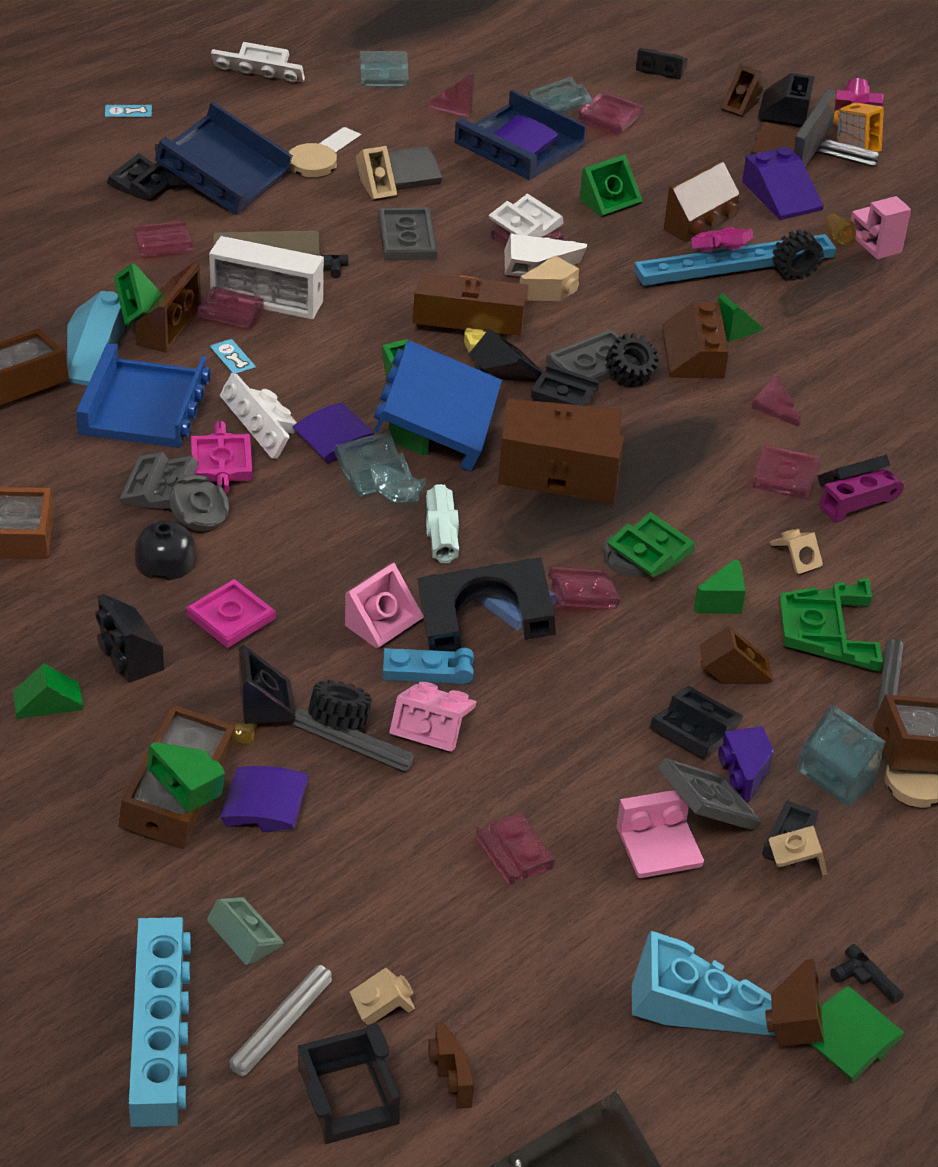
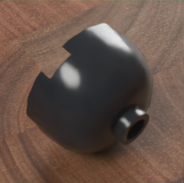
(165, 550)

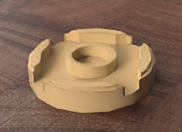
(313, 160)
(912, 786)

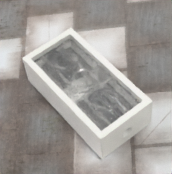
(284, 278)

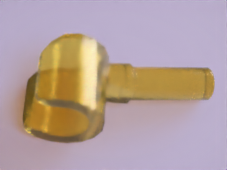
(244, 732)

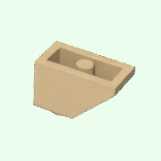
(376, 172)
(551, 280)

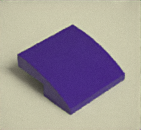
(527, 134)
(329, 428)
(264, 797)

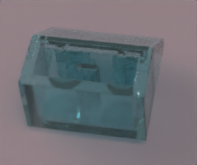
(841, 756)

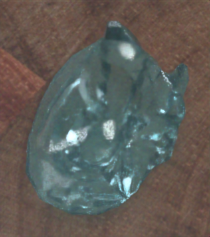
(395, 484)

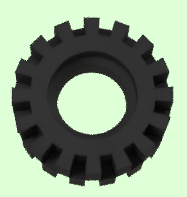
(790, 247)
(626, 370)
(339, 705)

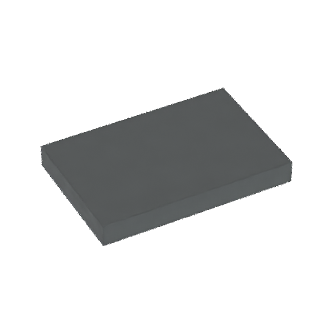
(815, 127)
(407, 233)
(588, 356)
(709, 794)

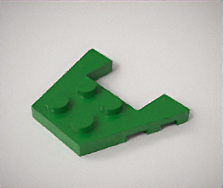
(815, 623)

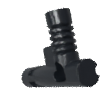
(334, 263)
(864, 971)

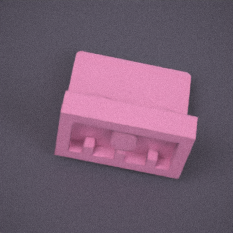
(430, 715)
(657, 834)

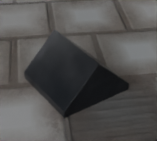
(263, 690)

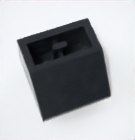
(787, 99)
(128, 639)

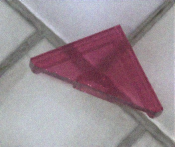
(457, 98)
(776, 402)

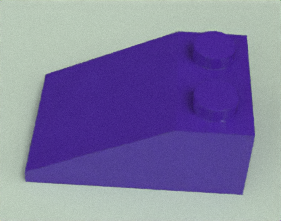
(781, 183)

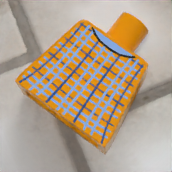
(860, 125)

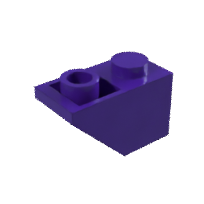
(747, 758)

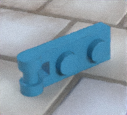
(428, 665)

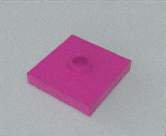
(230, 613)

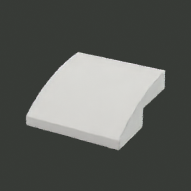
(527, 217)

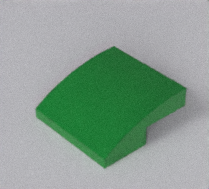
(652, 545)
(854, 1034)

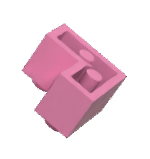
(882, 226)

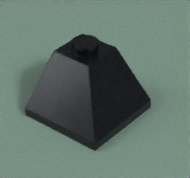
(503, 359)

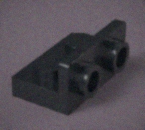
(660, 63)

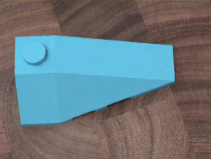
(89, 331)
(687, 991)

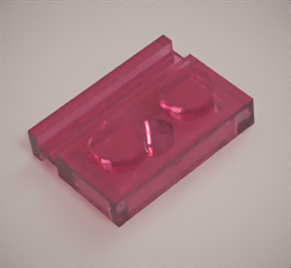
(163, 238)
(230, 307)
(583, 587)
(515, 848)

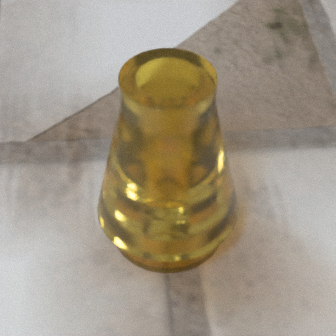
(841, 229)

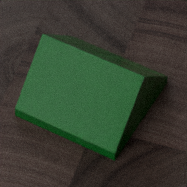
(609, 186)

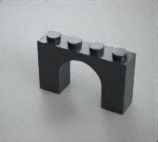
(518, 582)

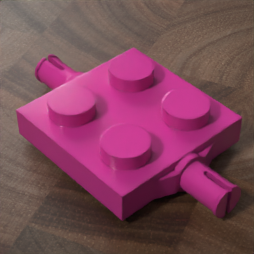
(728, 237)
(223, 456)

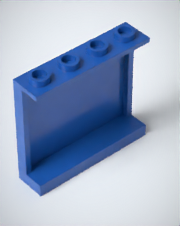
(141, 400)
(439, 400)

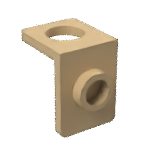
(795, 542)
(797, 847)

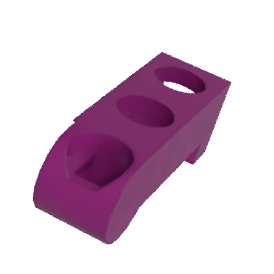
(859, 492)

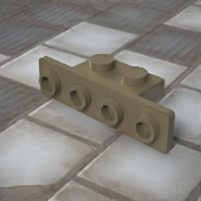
(297, 241)

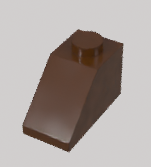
(744, 91)
(734, 659)
(797, 1008)

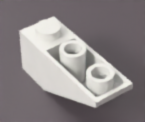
(528, 252)

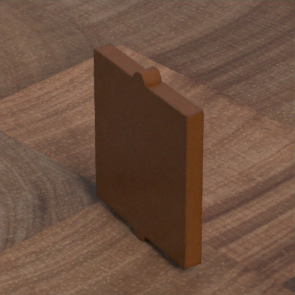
(774, 137)

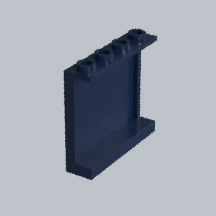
(482, 141)
(225, 159)

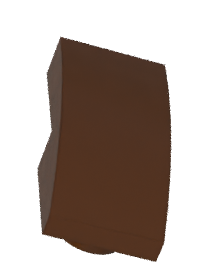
(453, 1064)

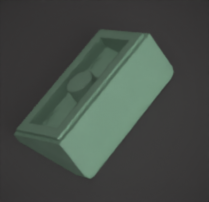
(243, 929)

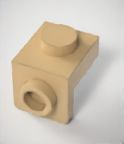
(382, 995)

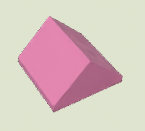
(381, 607)

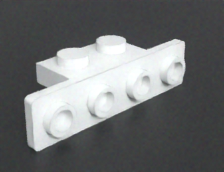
(259, 60)
(260, 414)

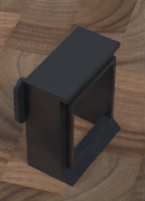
(343, 1052)

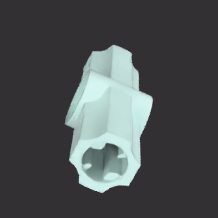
(442, 524)

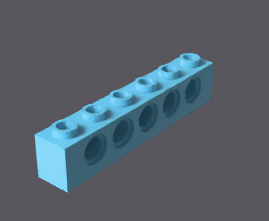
(158, 1023)

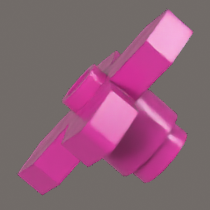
(857, 92)

